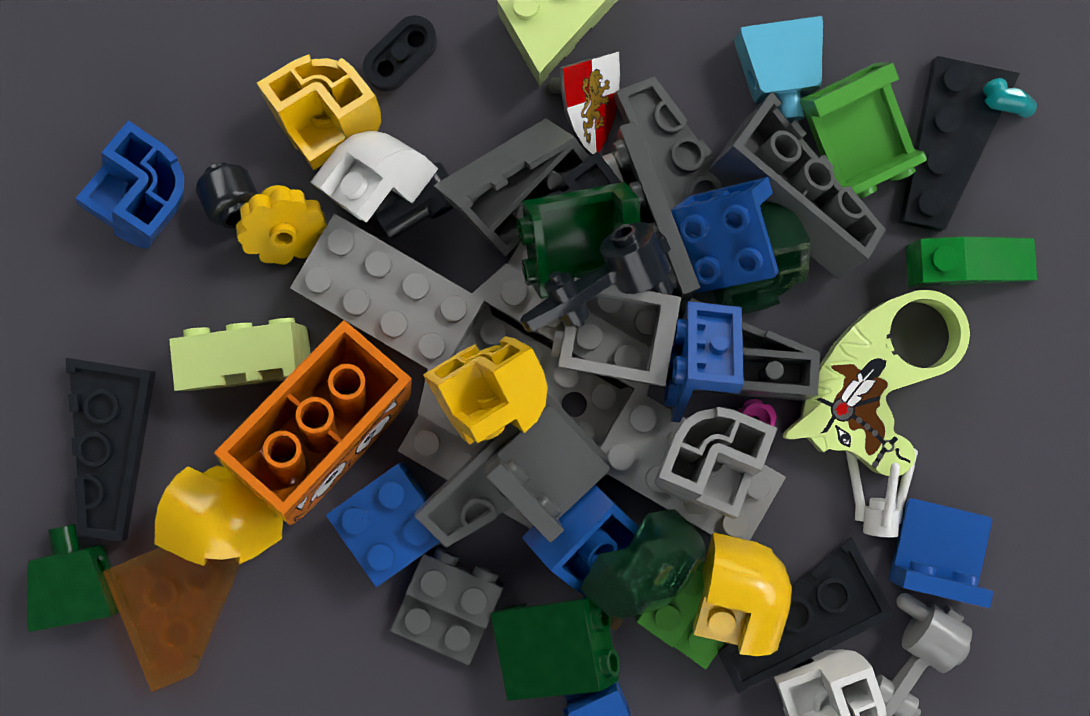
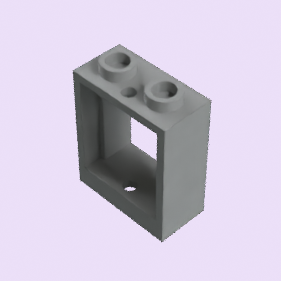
(660, 347)

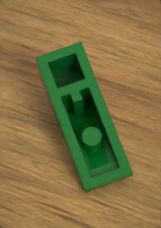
(970, 261)

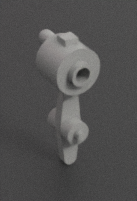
(934, 639)

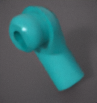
(1008, 100)

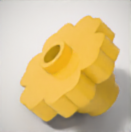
(280, 225)

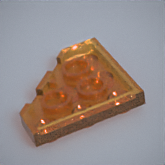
(170, 610)

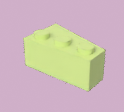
(238, 355)

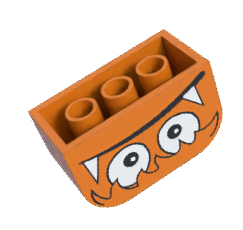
(316, 423)

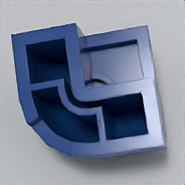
(135, 187)

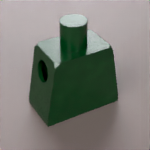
(68, 583)

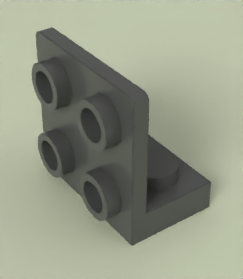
(545, 471)

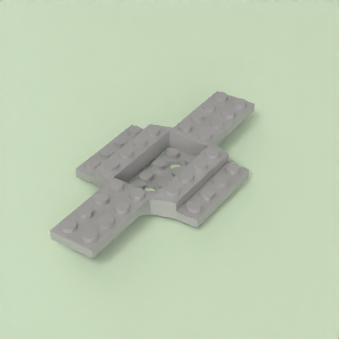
(437, 319)

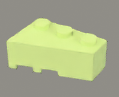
(549, 28)

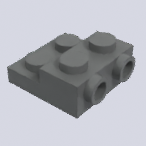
(448, 605)

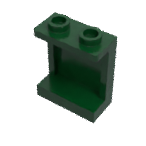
(568, 229)
(555, 649)

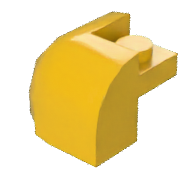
(320, 105)
(490, 389)
(214, 518)
(743, 596)

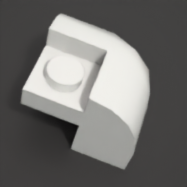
(368, 168)
(832, 685)

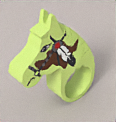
(858, 376)

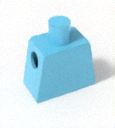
(782, 60)

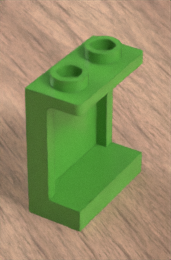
(862, 129)

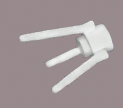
(882, 515)

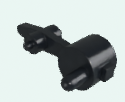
(633, 262)

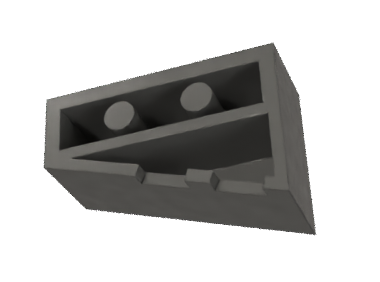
(522, 169)
(775, 366)

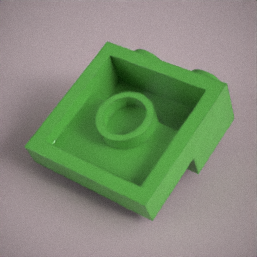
(676, 620)

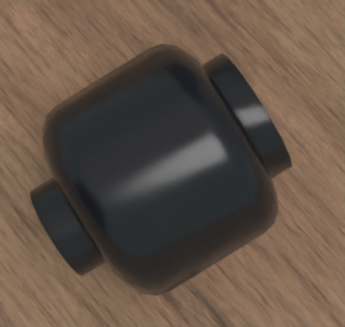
(224, 191)

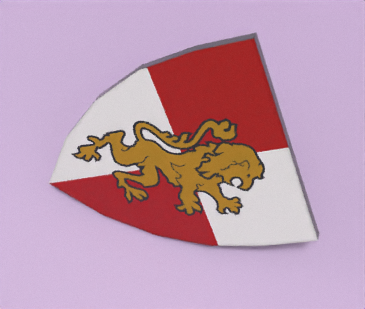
(588, 98)

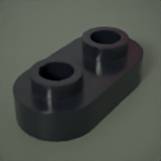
(396, 51)

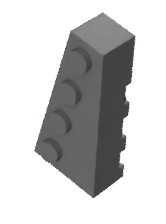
(834, 216)

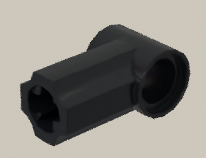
(400, 215)

